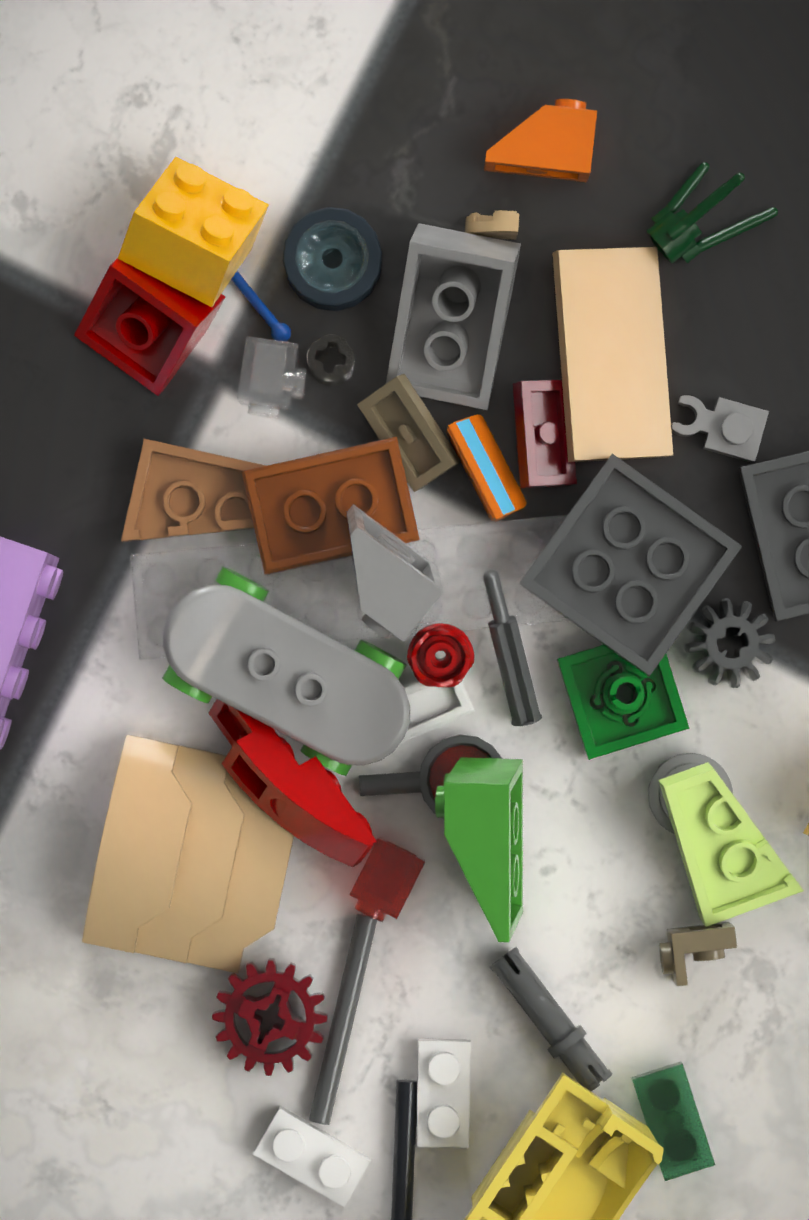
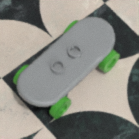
(286, 673)

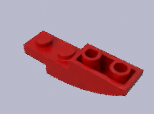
(296, 796)

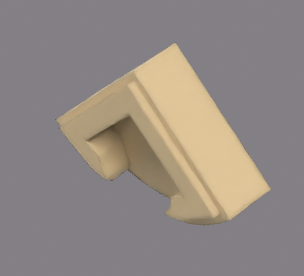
(500, 225)

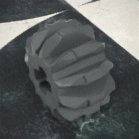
(717, 630)

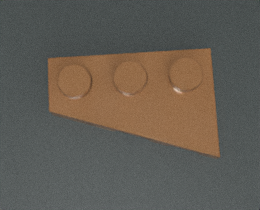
(186, 494)

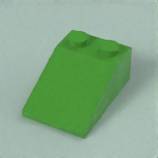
(485, 833)

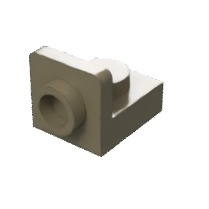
(702, 941)

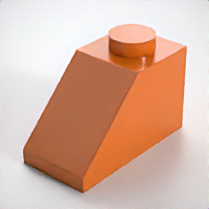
(548, 144)

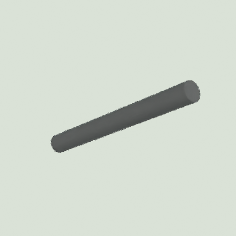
(343, 1019)

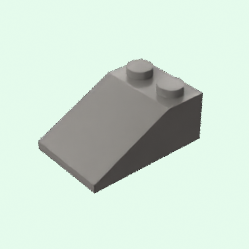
(453, 314)

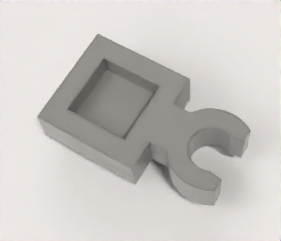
(730, 428)

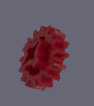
(246, 1008)

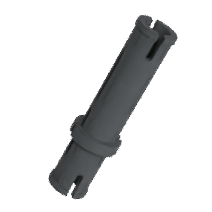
(551, 1020)

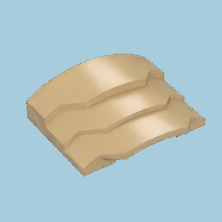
(184, 860)

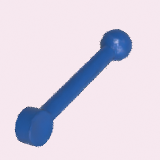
(279, 331)

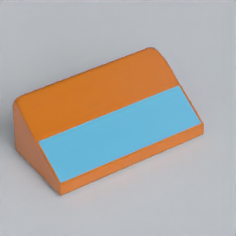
(486, 467)

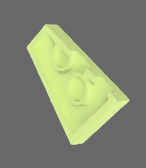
(721, 848)

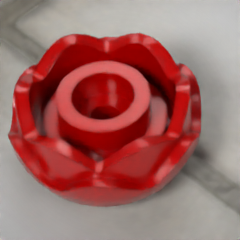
(445, 671)

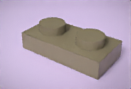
(400, 413)

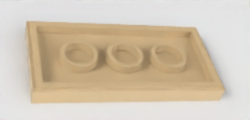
(612, 353)

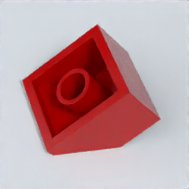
(144, 325)

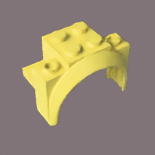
(568, 1161)

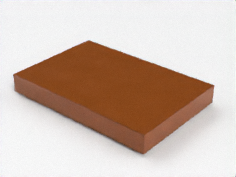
(305, 501)

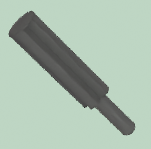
(510, 656)

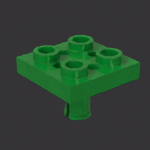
(623, 693)

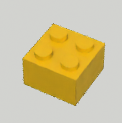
(192, 231)

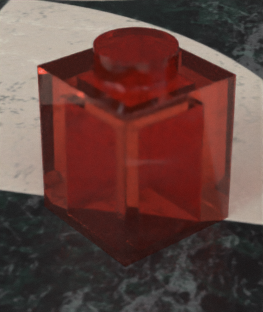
(386, 880)

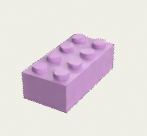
(25, 583)

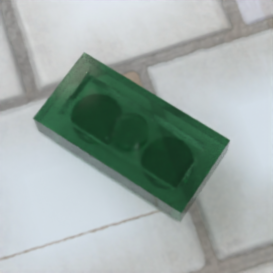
(673, 1120)

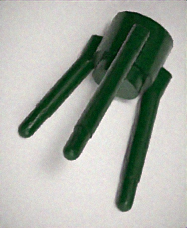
(676, 233)

